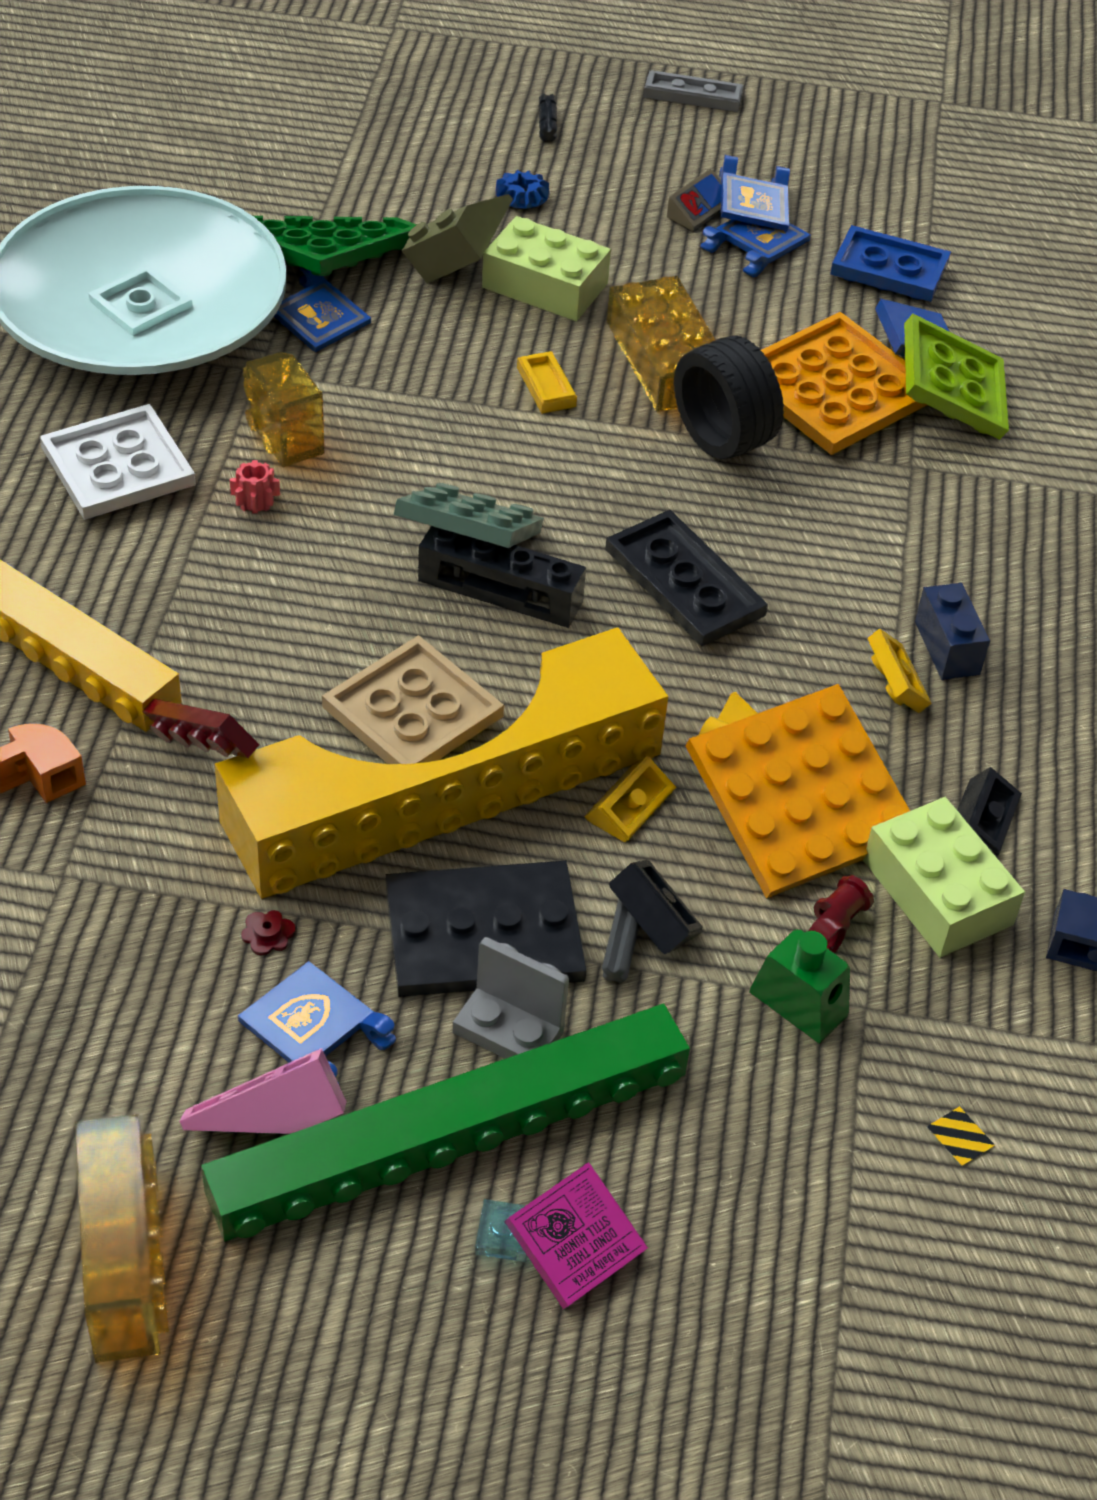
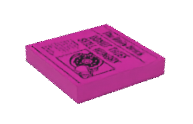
(575, 1235)

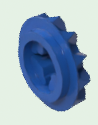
(514, 185)

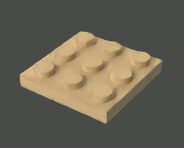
(413, 705)

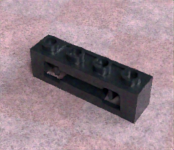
(503, 575)

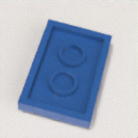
(890, 263)

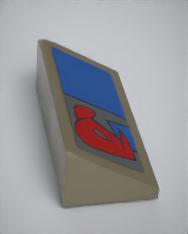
(696, 201)

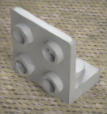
(515, 1002)

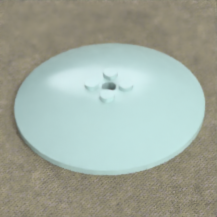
(190, 261)

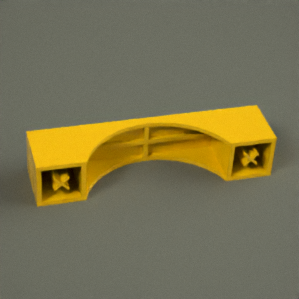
(313, 812)

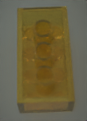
(654, 329)
(120, 1238)

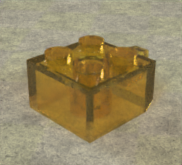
(284, 408)

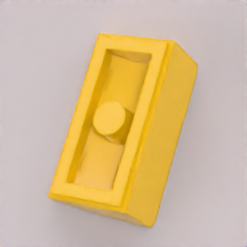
(631, 800)

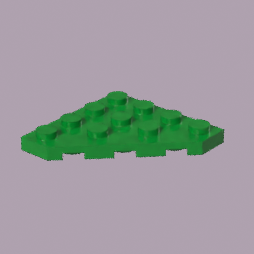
(336, 244)

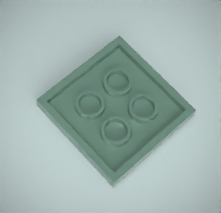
(470, 516)

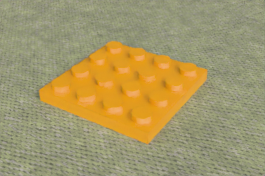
(839, 382)
(798, 787)

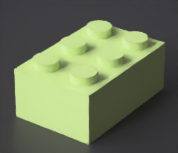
(546, 268)
(943, 876)

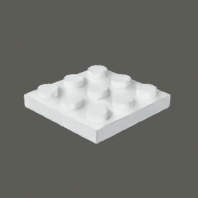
(117, 461)

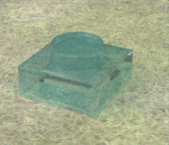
(494, 1236)

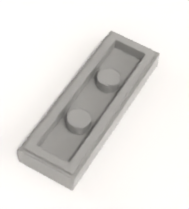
(693, 90)

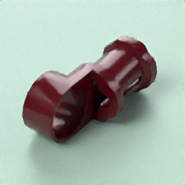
(840, 908)

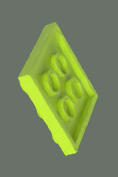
(955, 377)

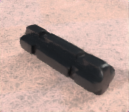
(548, 117)

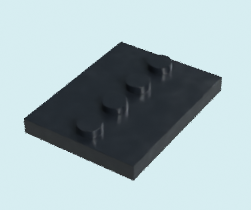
(448, 912)

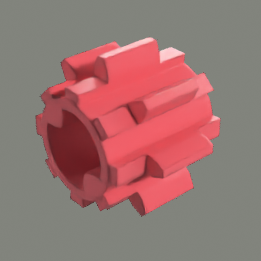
(255, 486)

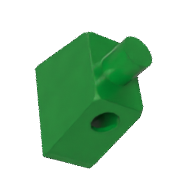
(805, 984)

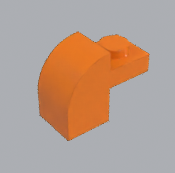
(43, 758)

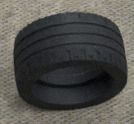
(728, 397)

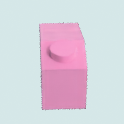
(275, 1102)

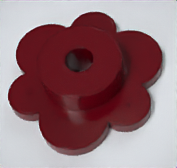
(267, 932)

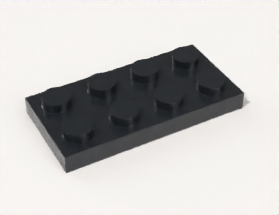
(686, 577)

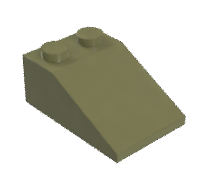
(454, 238)

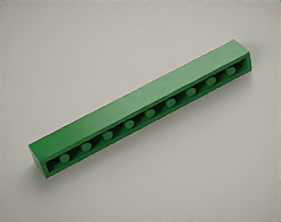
(443, 1122)

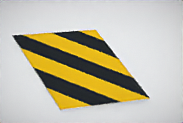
(960, 1136)

